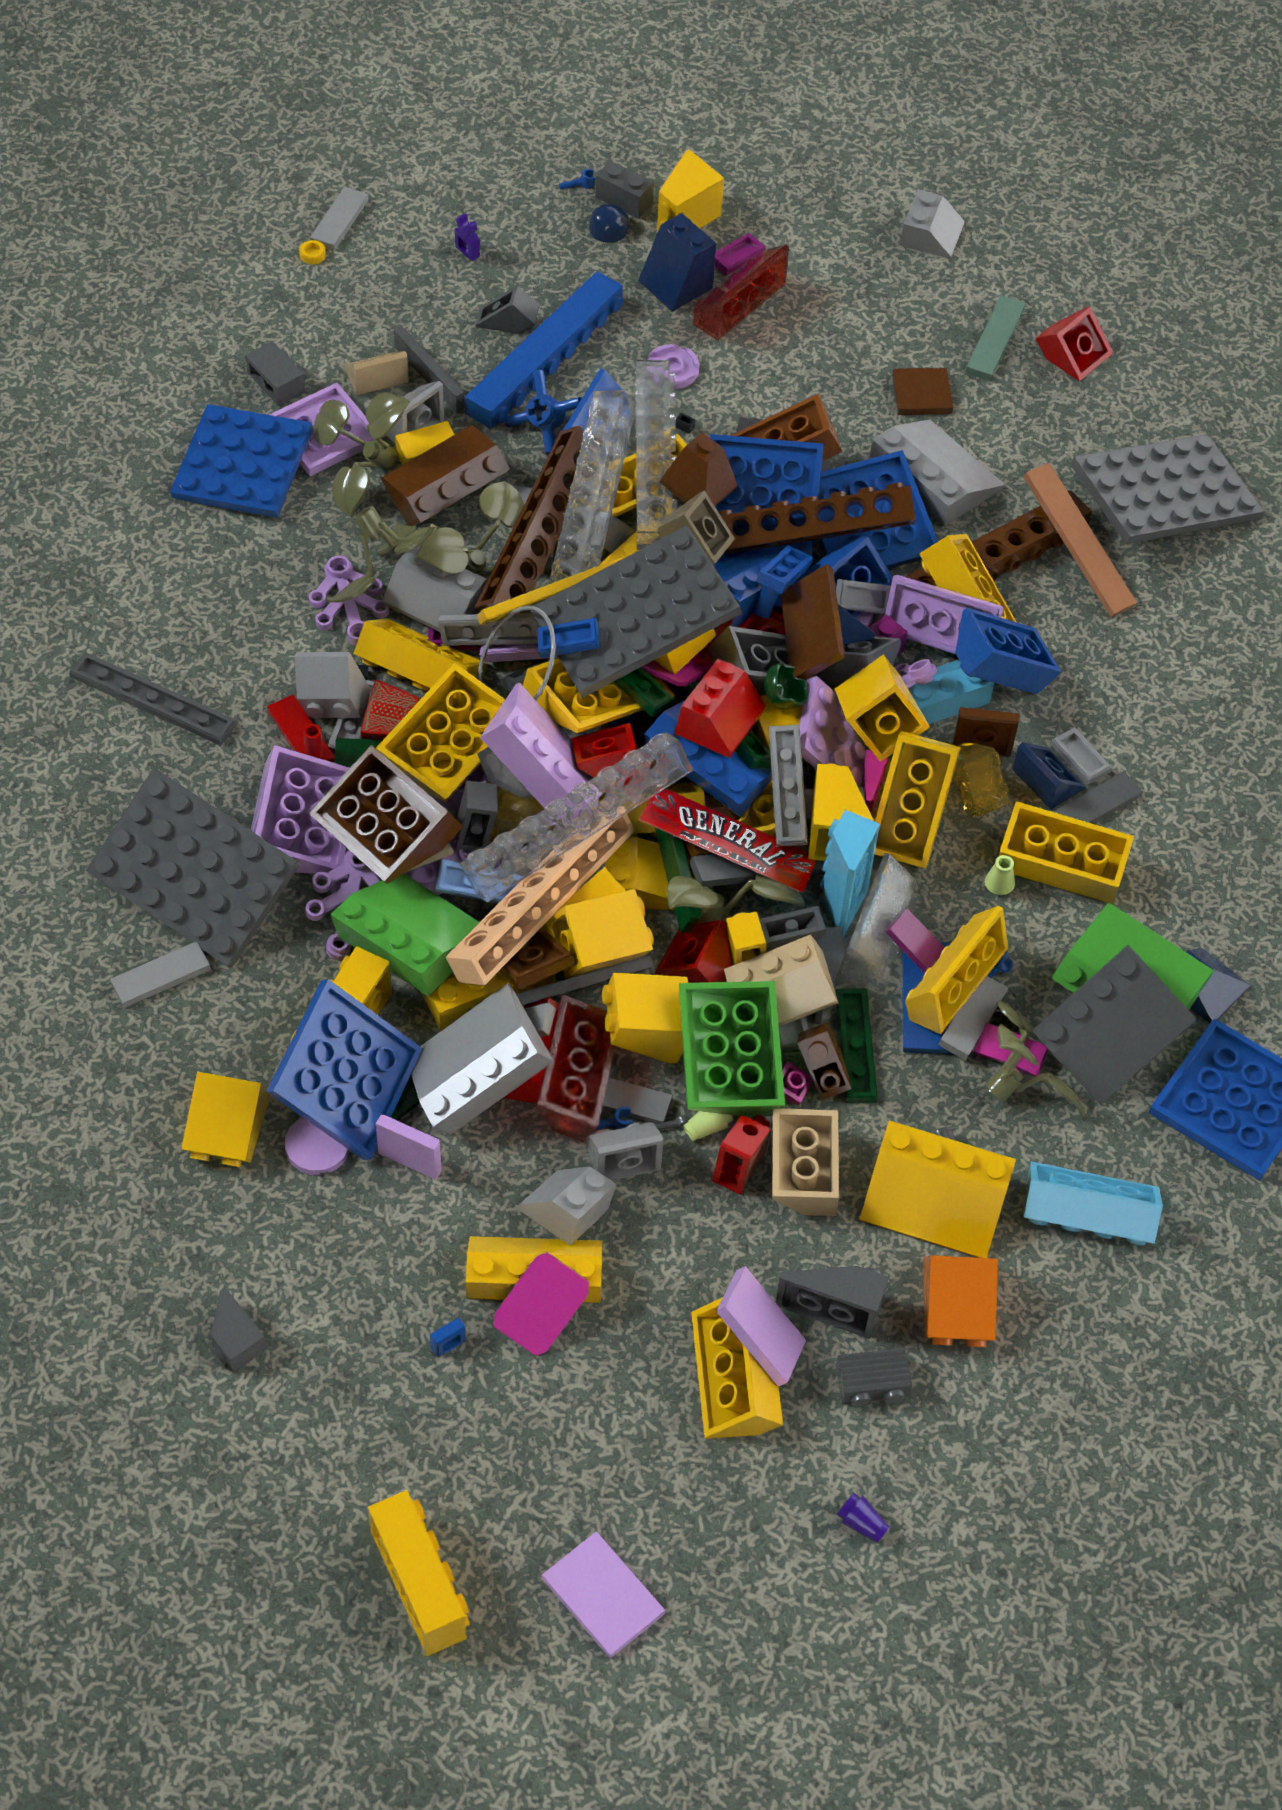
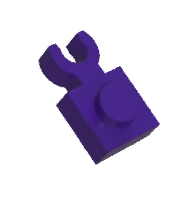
(466, 239)

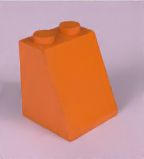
(960, 1299)

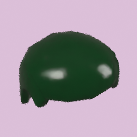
(784, 688)

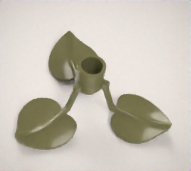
(382, 414)
(373, 527)
(445, 546)
(690, 893)
(1008, 1076)

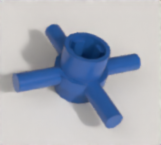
(536, 412)

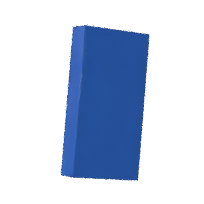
(569, 637)

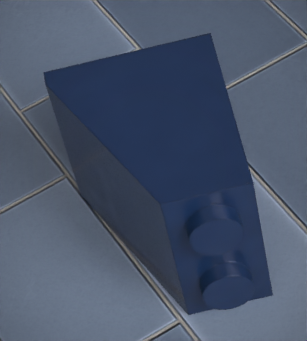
(679, 263)

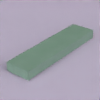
(995, 338)

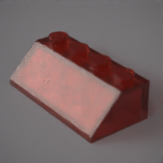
(742, 292)
(578, 1077)

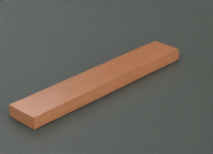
(1080, 539)

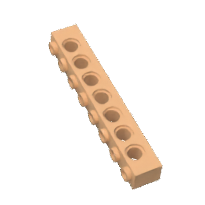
(532, 905)

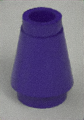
(863, 1518)

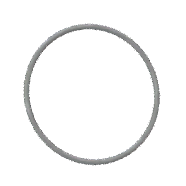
(553, 644)

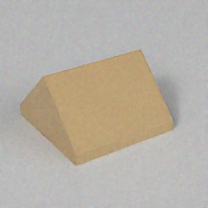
(378, 372)

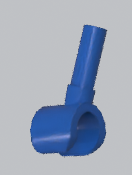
(586, 180)
(1004, 965)
(616, 1121)

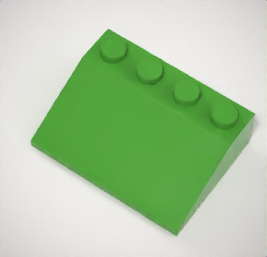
(405, 927)
(1114, 931)
(731, 1047)

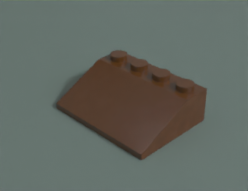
(385, 817)

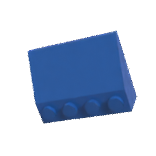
(740, 575)

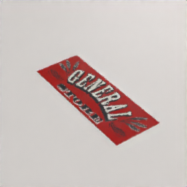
(728, 838)

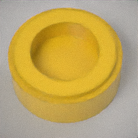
(312, 252)

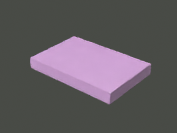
(761, 1326)
(603, 1594)

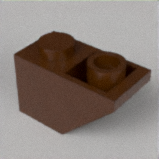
(824, 1060)

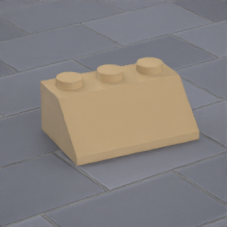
(799, 977)
(806, 1160)

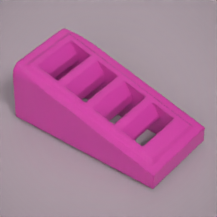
(872, 778)

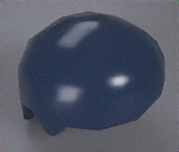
(608, 223)

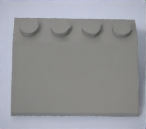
(943, 471)
(478, 1061)

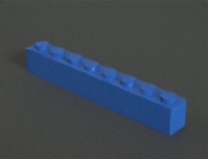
(544, 350)

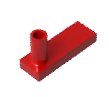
(298, 729)

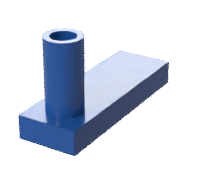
(779, 576)

